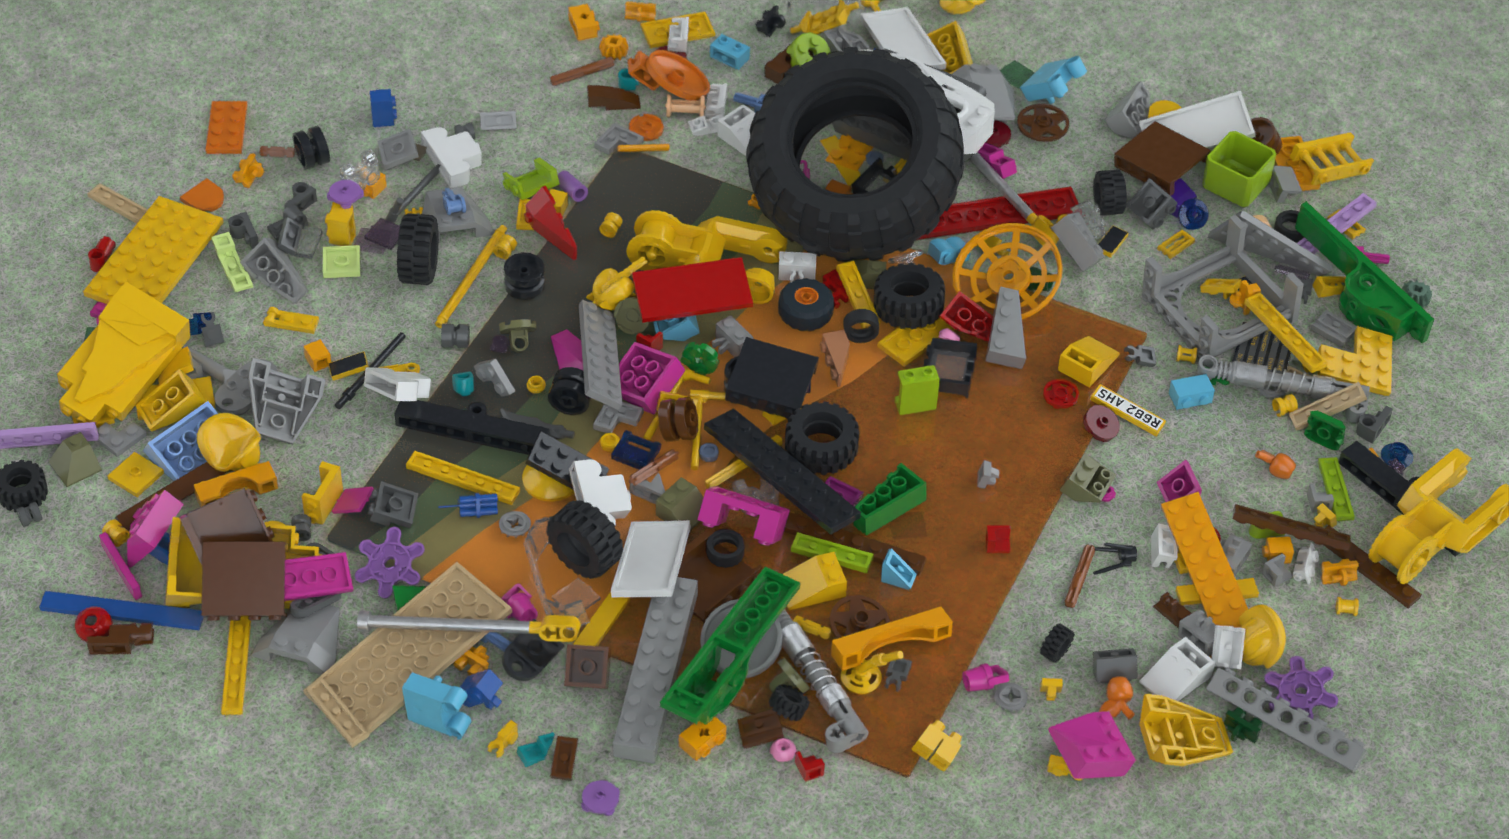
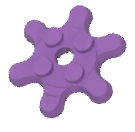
(381, 553)
(1302, 678)

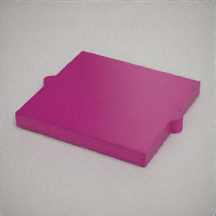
(352, 500)

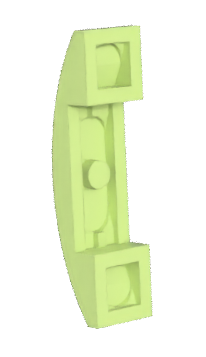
(231, 263)

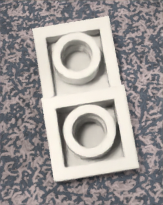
(701, 126)

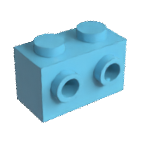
(730, 51)
(1191, 391)

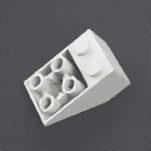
(735, 128)
(1179, 671)

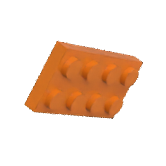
(226, 127)

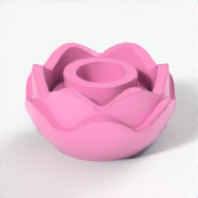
(948, 335)
(783, 755)

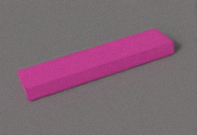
(120, 566)

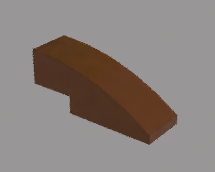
(612, 98)

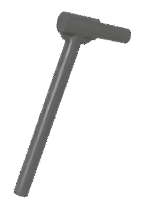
(400, 204)

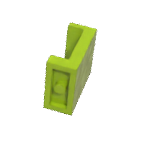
(531, 182)
(917, 390)

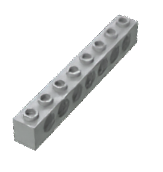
(1349, 760)

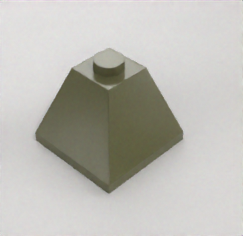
(870, 271)
(74, 460)

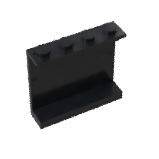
(770, 378)

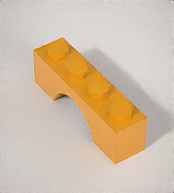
(257, 478)

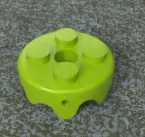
(808, 41)

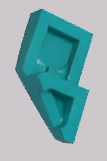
(535, 751)

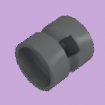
(455, 335)

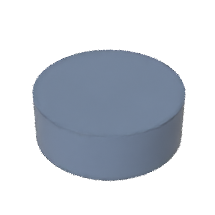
(872, 156)
(708, 452)

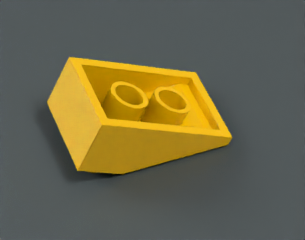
(170, 401)
(819, 579)

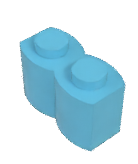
(946, 250)

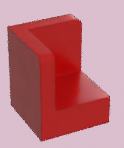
(654, 342)
(998, 539)
(809, 766)

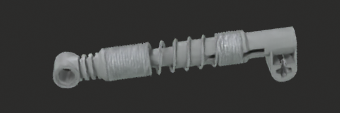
(1258, 377)
(830, 693)

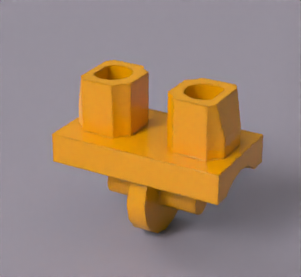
(640, 11)
(248, 171)
(1246, 290)
(1339, 572)
(475, 657)

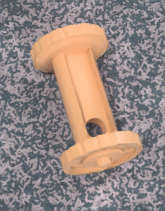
(685, 106)

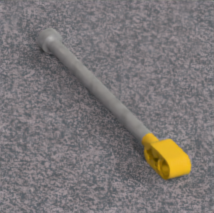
(1038, 222)
(547, 629)

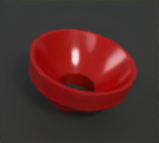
(100, 628)

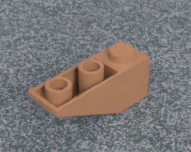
(836, 351)

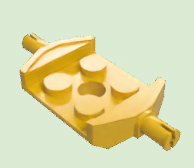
(825, 20)

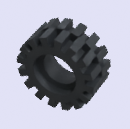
(1057, 642)
(789, 702)

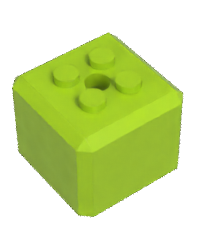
(1239, 168)

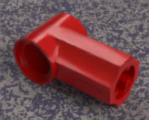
(101, 253)

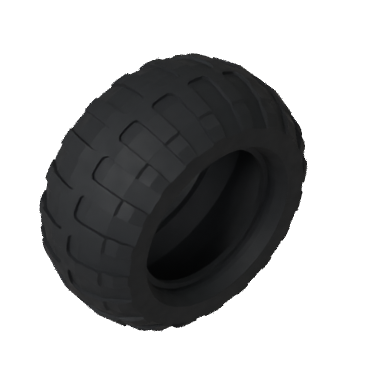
(840, 88)

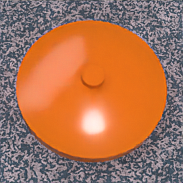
(677, 75)

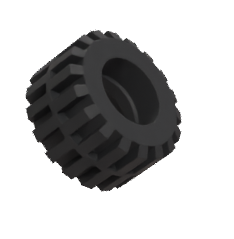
(1110, 192)
(17, 474)

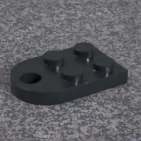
(531, 654)

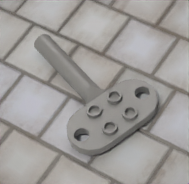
(235, 383)

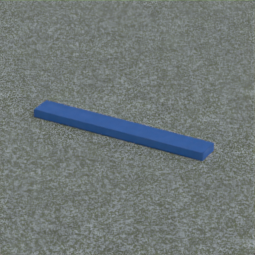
(123, 610)

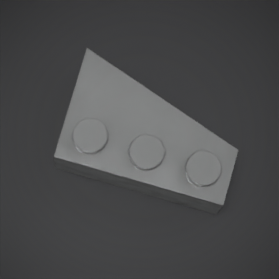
(1078, 241)

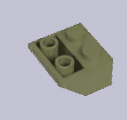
(1088, 481)

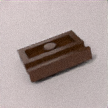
(760, 728)

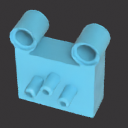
(1052, 78)
(435, 705)

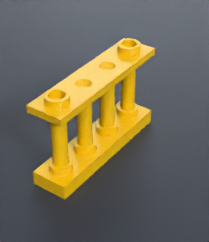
(1333, 146)

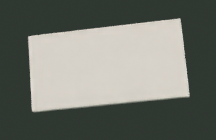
(902, 33)
(1209, 120)
(651, 559)

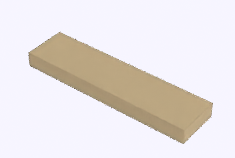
(117, 203)
(1329, 405)
(337, 712)

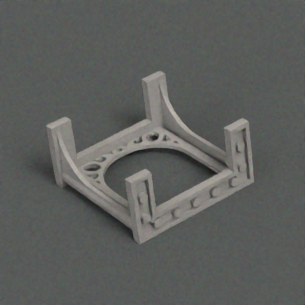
(1211, 339)

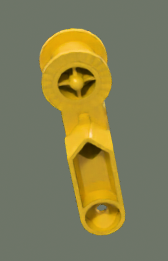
(671, 243)
(1430, 525)

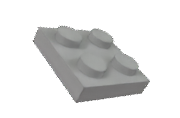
(398, 149)

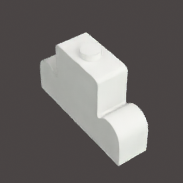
(454, 153)
(397, 385)
(603, 492)

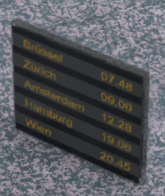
(1264, 350)

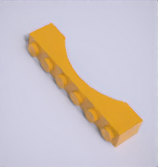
(926, 626)

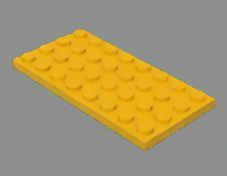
(156, 251)

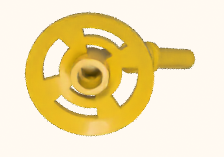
(862, 674)

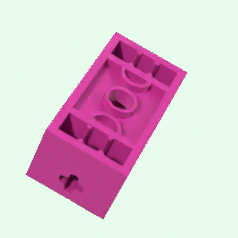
(719, 500)

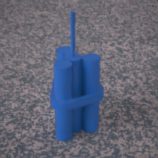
(476, 505)

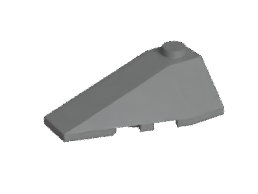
(1129, 111)
(274, 270)

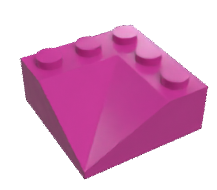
(645, 374)
(150, 525)
(1093, 746)

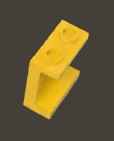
(331, 487)

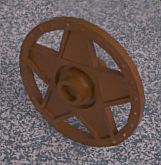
(1043, 122)
(858, 617)

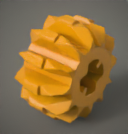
(614, 46)

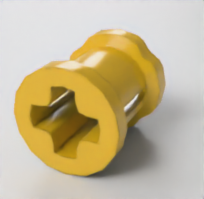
(1181, 350)
(1347, 606)

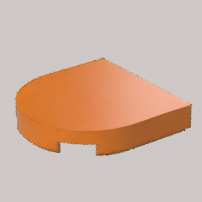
(204, 196)

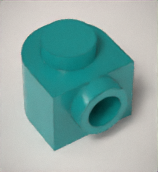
(626, 81)
(463, 383)

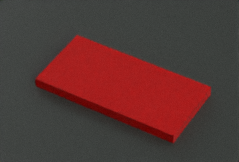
(692, 289)

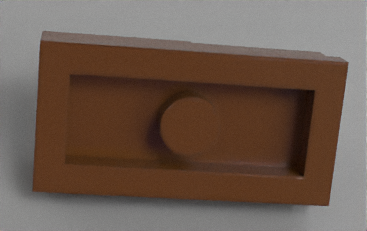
(1171, 609)
(564, 758)

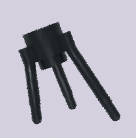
(1127, 553)

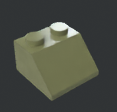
(680, 503)

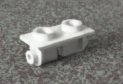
(1305, 563)

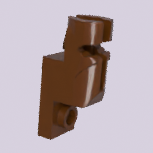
(121, 639)

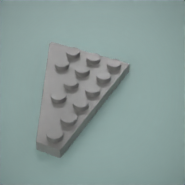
(1273, 245)

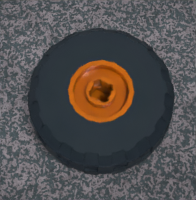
(806, 304)

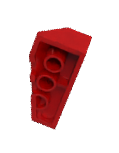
(549, 223)
(968, 317)

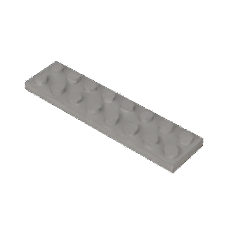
(600, 354)

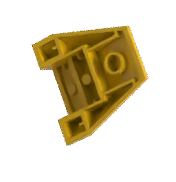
(1180, 732)

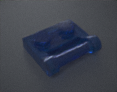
(633, 455)

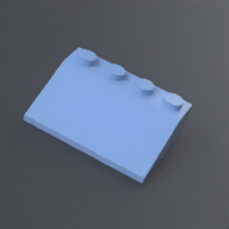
(177, 447)

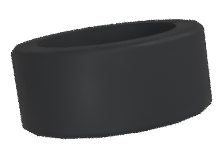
(1288, 216)
(861, 316)
(727, 536)

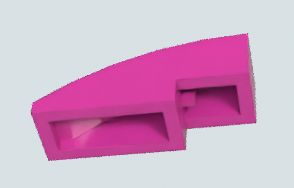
(995, 158)

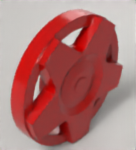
(1060, 395)

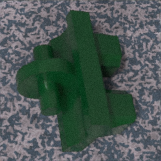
(1240, 727)

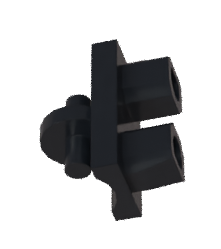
(770, 21)

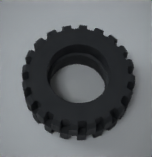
(417, 249)
(909, 296)
(827, 420)
(584, 539)

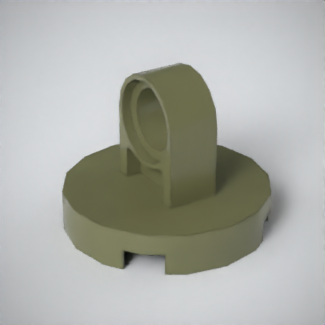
(629, 316)
(518, 330)
(789, 677)

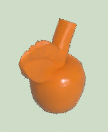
(1280, 465)
(1118, 693)

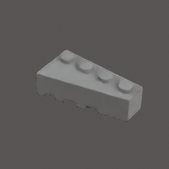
(1006, 334)

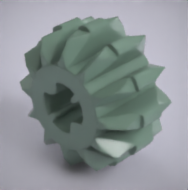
(1418, 292)

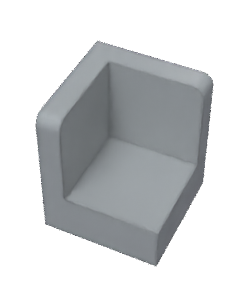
(1316, 499)
(1275, 571)

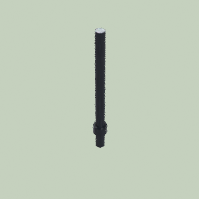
(349, 393)

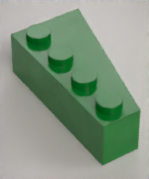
(890, 499)

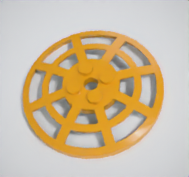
(1009, 265)

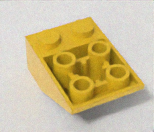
(340, 225)
(1086, 360)

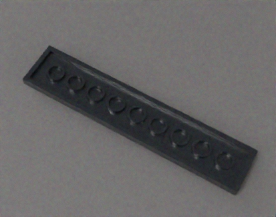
(782, 471)

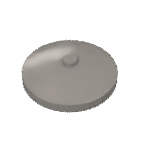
(764, 652)

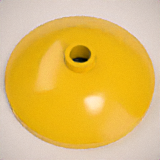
(543, 486)

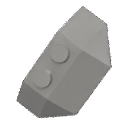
(838, 39)

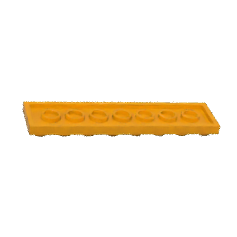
(1205, 560)

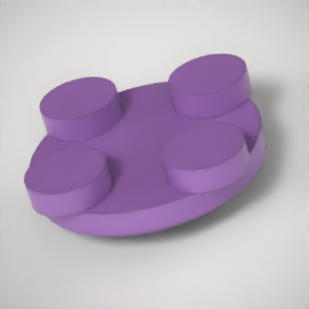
(345, 193)
(600, 798)

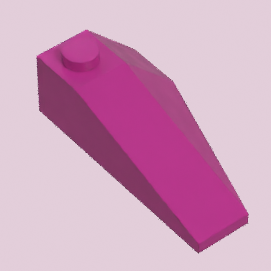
(567, 350)

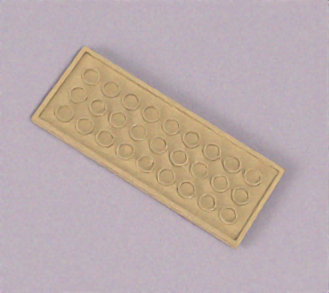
(376, 669)

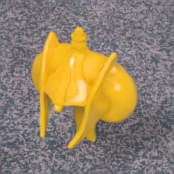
(613, 287)

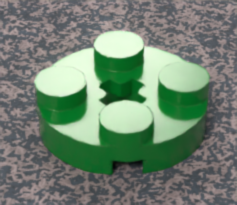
(692, 354)

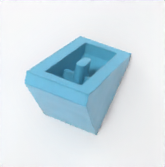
(897, 571)

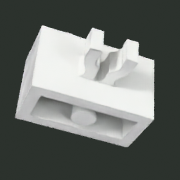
(796, 266)

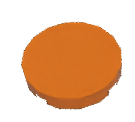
(647, 126)

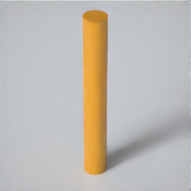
(643, 147)

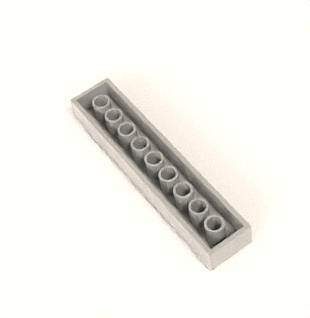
(654, 673)

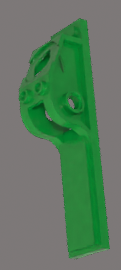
(1359, 300)
(694, 693)

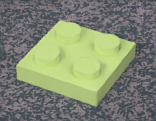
(341, 261)

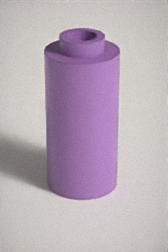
(572, 186)

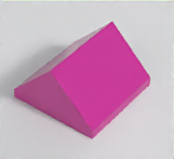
(1179, 482)

